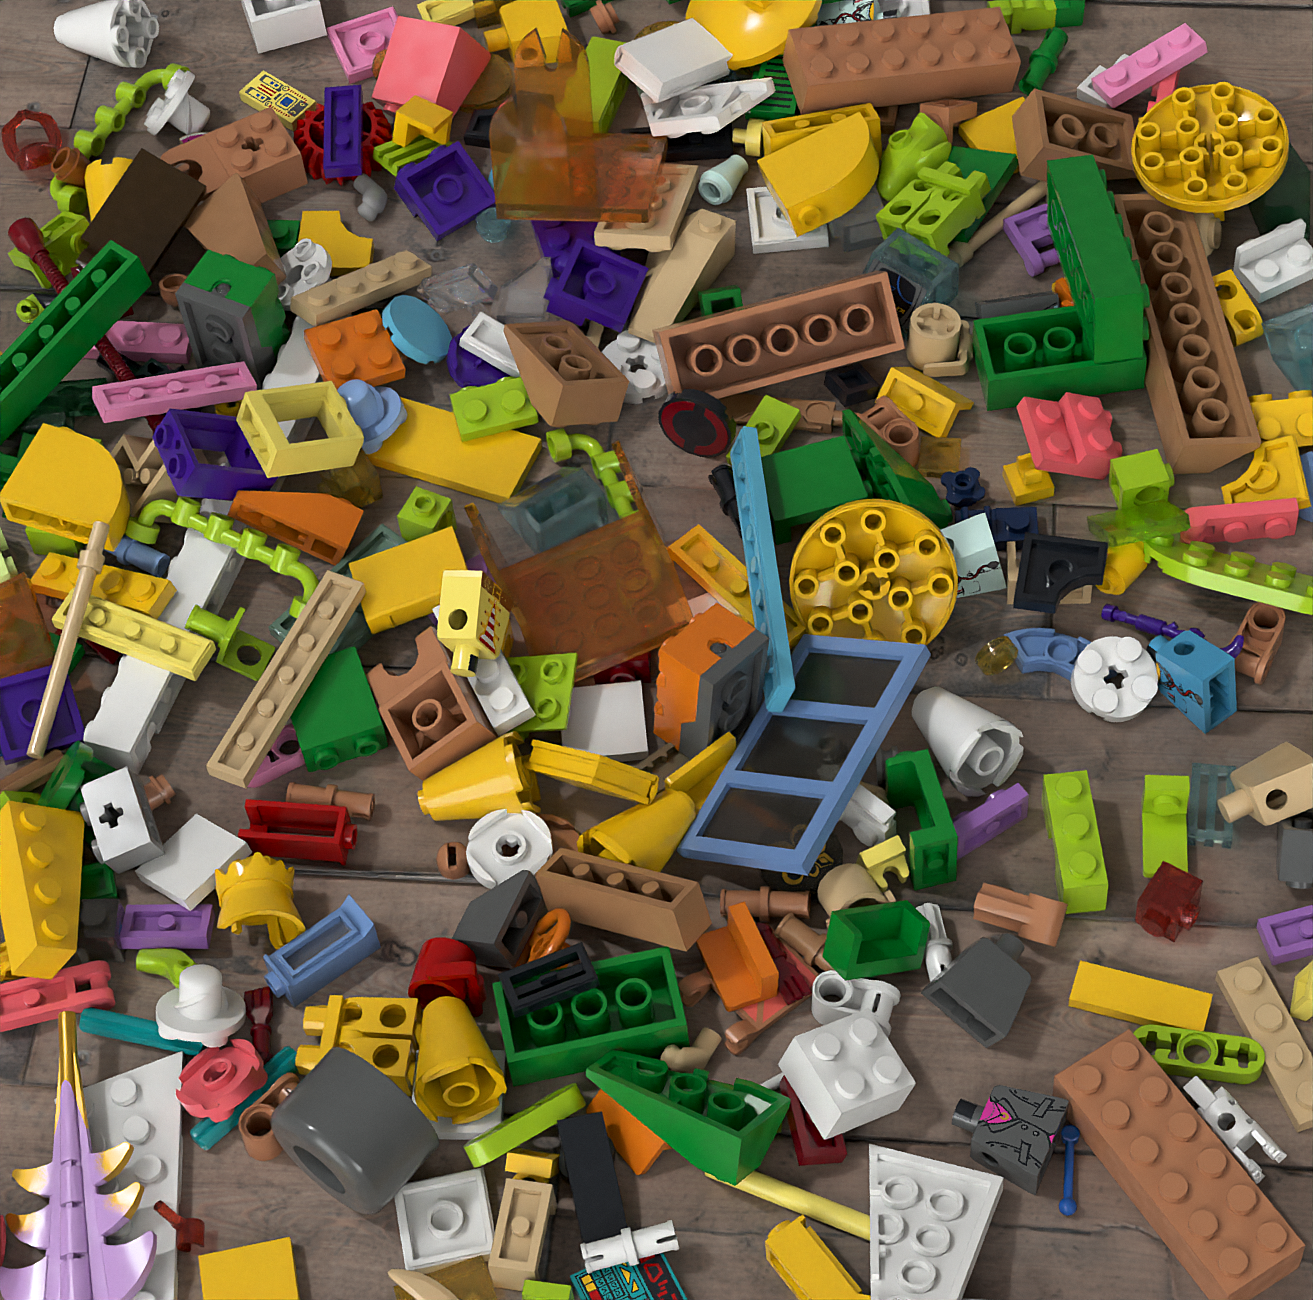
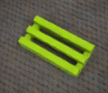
(395, 157)

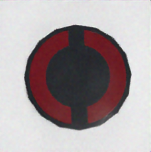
(697, 423)

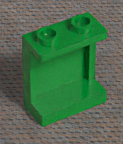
(811, 482)
(338, 714)
(933, 849)

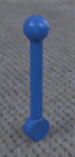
(1070, 1137)

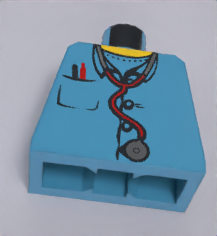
(1195, 678)

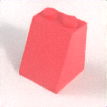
(428, 62)

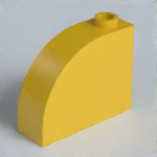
(822, 173)
(66, 487)

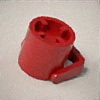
(450, 970)

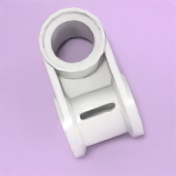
(855, 997)

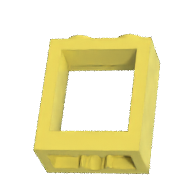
(266, 407)

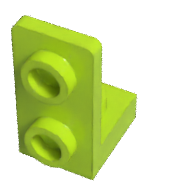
(1164, 822)

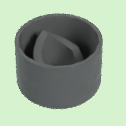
(353, 1131)

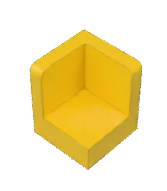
(421, 118)

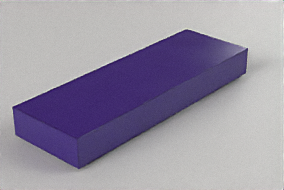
(343, 131)

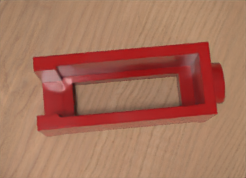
(299, 819)

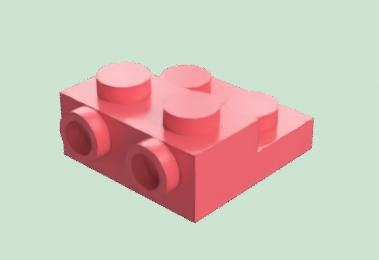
(1069, 435)

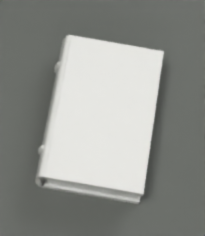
(673, 60)

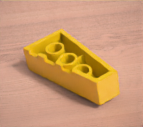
(40, 886)

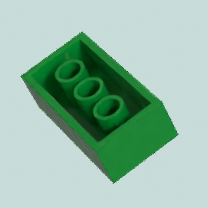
(1043, 359)
(630, 1012)

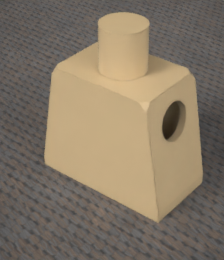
(1271, 786)

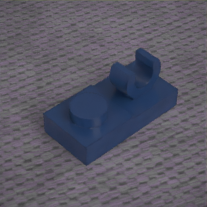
(1005, 523)

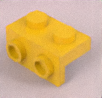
(1284, 416)

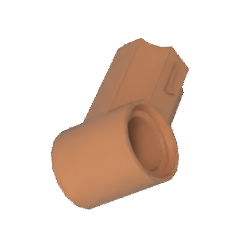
(1030, 916)

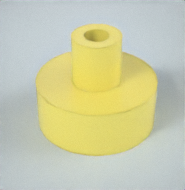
(751, 137)

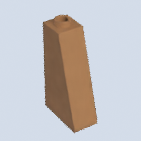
(236, 225)

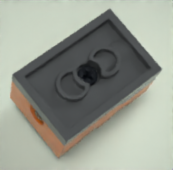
(709, 680)

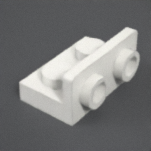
(1275, 261)

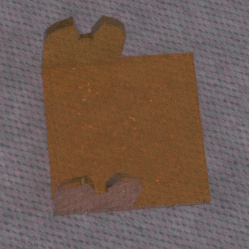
(547, 150)
(598, 593)

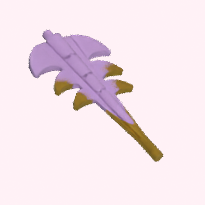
(77, 1216)

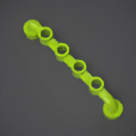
(108, 119)
(603, 463)
(219, 530)

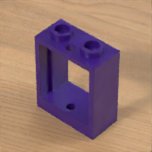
(206, 431)

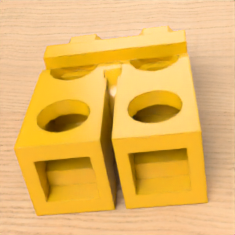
(372, 1027)

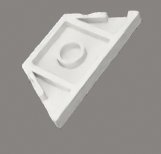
(705, 107)

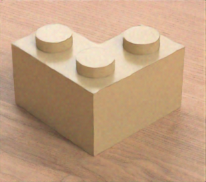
(145, 473)

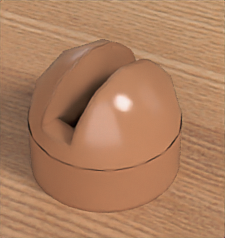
(169, 286)
(455, 871)

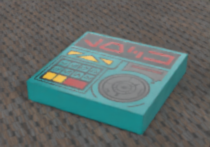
(644, 1281)

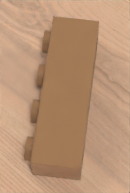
(624, 898)

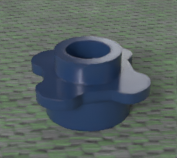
(966, 495)

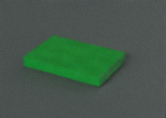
(996, 166)

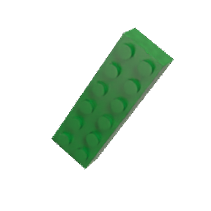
(1096, 259)

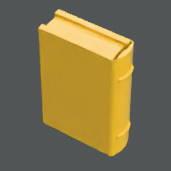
(406, 578)
(592, 772)

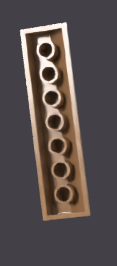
(1189, 352)

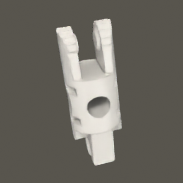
(1218, 1111)

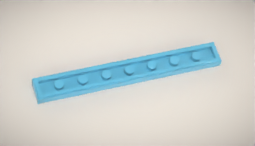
(762, 567)

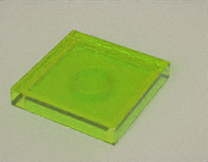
(1138, 523)

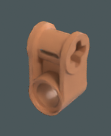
(894, 428)
(1259, 644)
(259, 1117)

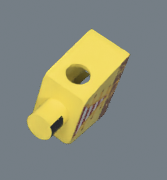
(472, 618)

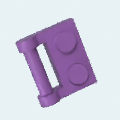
(1030, 232)

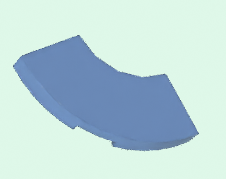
(1048, 651)

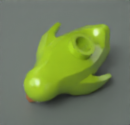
(909, 152)

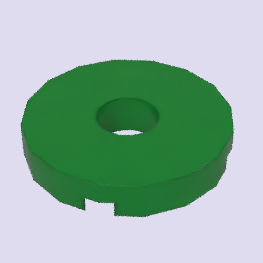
(66, 777)

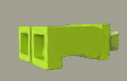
(936, 205)

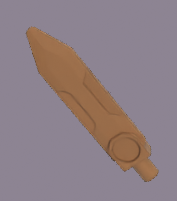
(815, 414)

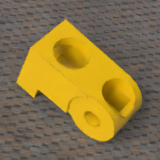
(1238, 309)

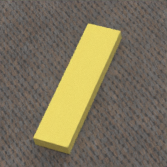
(141, 636)

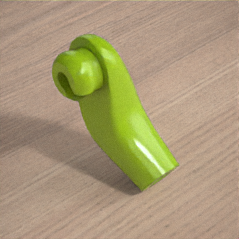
(164, 962)

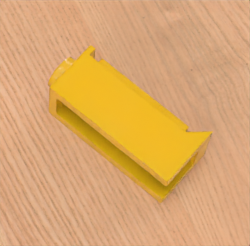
(808, 1264)

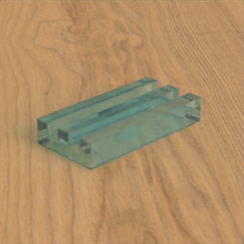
(1208, 835)

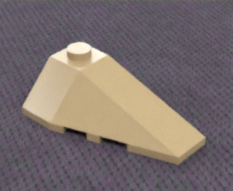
(676, 275)

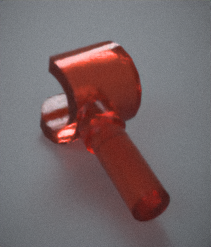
(188, 1230)

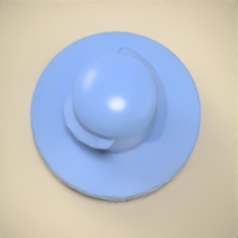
(375, 410)

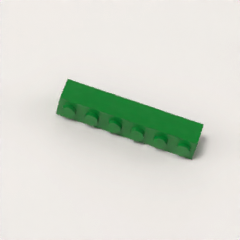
(67, 331)

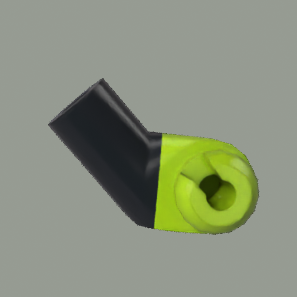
(34, 305)

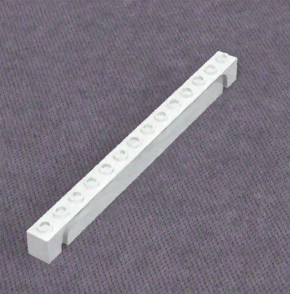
(203, 576)

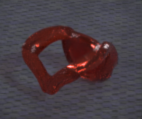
(34, 154)

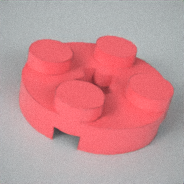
(221, 1080)

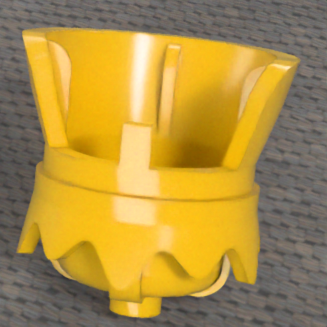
(259, 893)

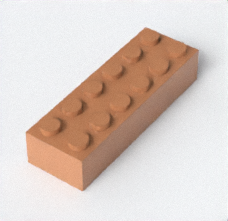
(901, 60)
(781, 337)
(1177, 1171)

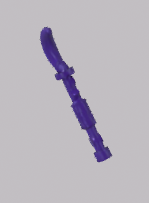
(1159, 627)

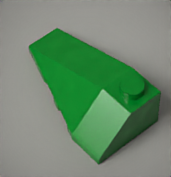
(891, 474)
(706, 1121)

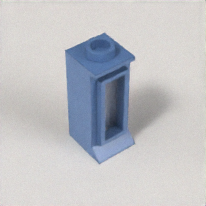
(321, 953)

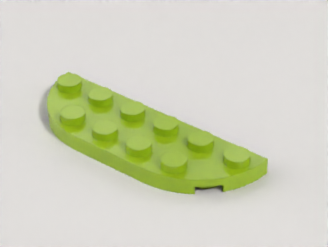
(1232, 573)

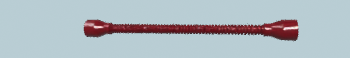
(30, 241)

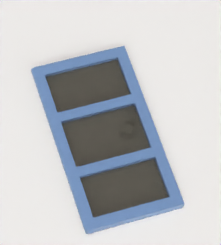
(804, 764)

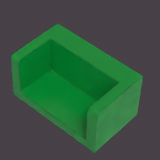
(876, 940)

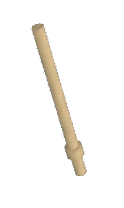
(962, 252)
(90, 565)

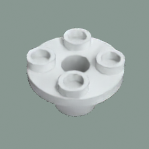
(178, 107)
(305, 268)
(200, 1008)

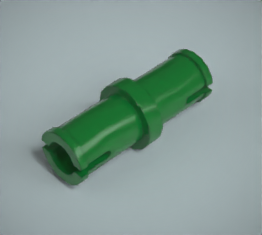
(1043, 60)

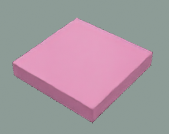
(360, 40)

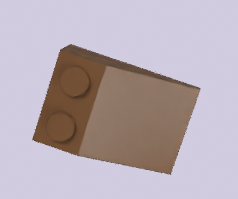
(1063, 127)
(566, 374)

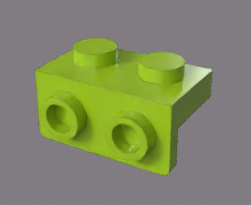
(492, 408)

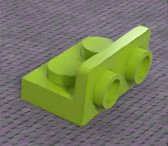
(62, 241)

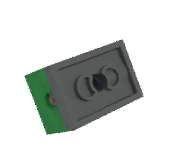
(233, 314)

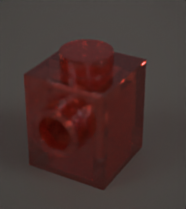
(1169, 902)

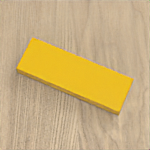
(1138, 998)

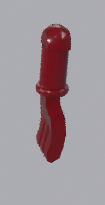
(790, 982)
(259, 1012)

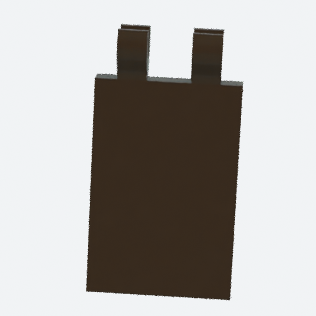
(143, 211)

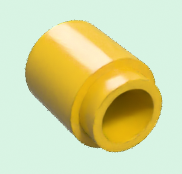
(1123, 567)

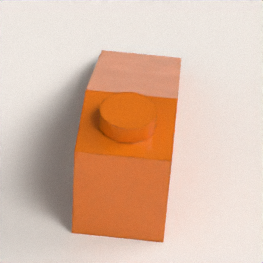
(304, 520)

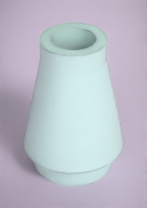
(721, 181)

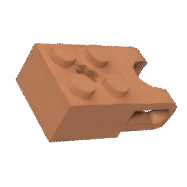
(252, 147)
(430, 709)

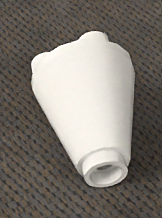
(110, 31)

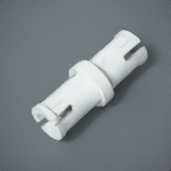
(629, 1246)

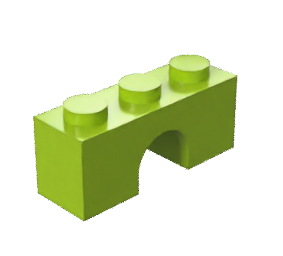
(1076, 841)

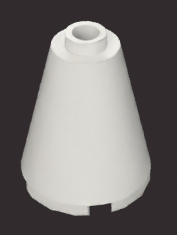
(967, 740)

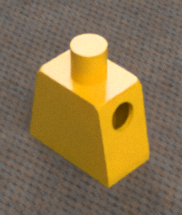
(520, 19)

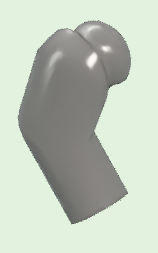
(373, 197)

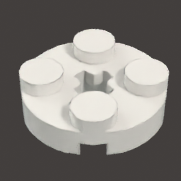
(633, 350)
(1103, 699)
(503, 828)

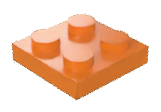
(355, 350)

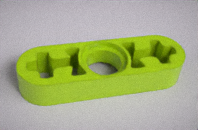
(1180, 1066)
(524, 1125)

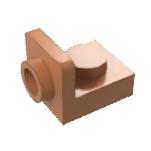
(949, 113)

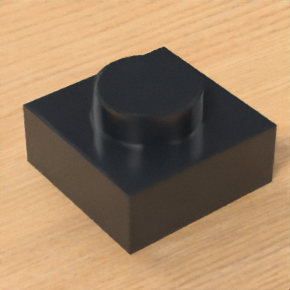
(851, 384)

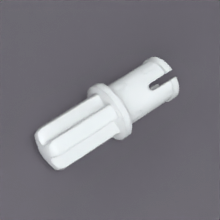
(938, 947)

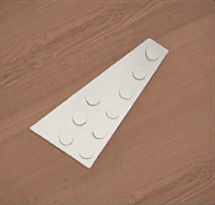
(147, 1114)
(926, 1224)

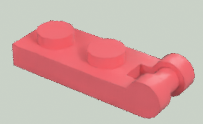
(1242, 521)
(41, 1000)

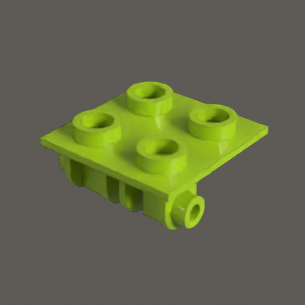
(549, 689)

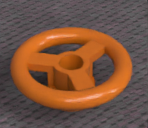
(543, 944)

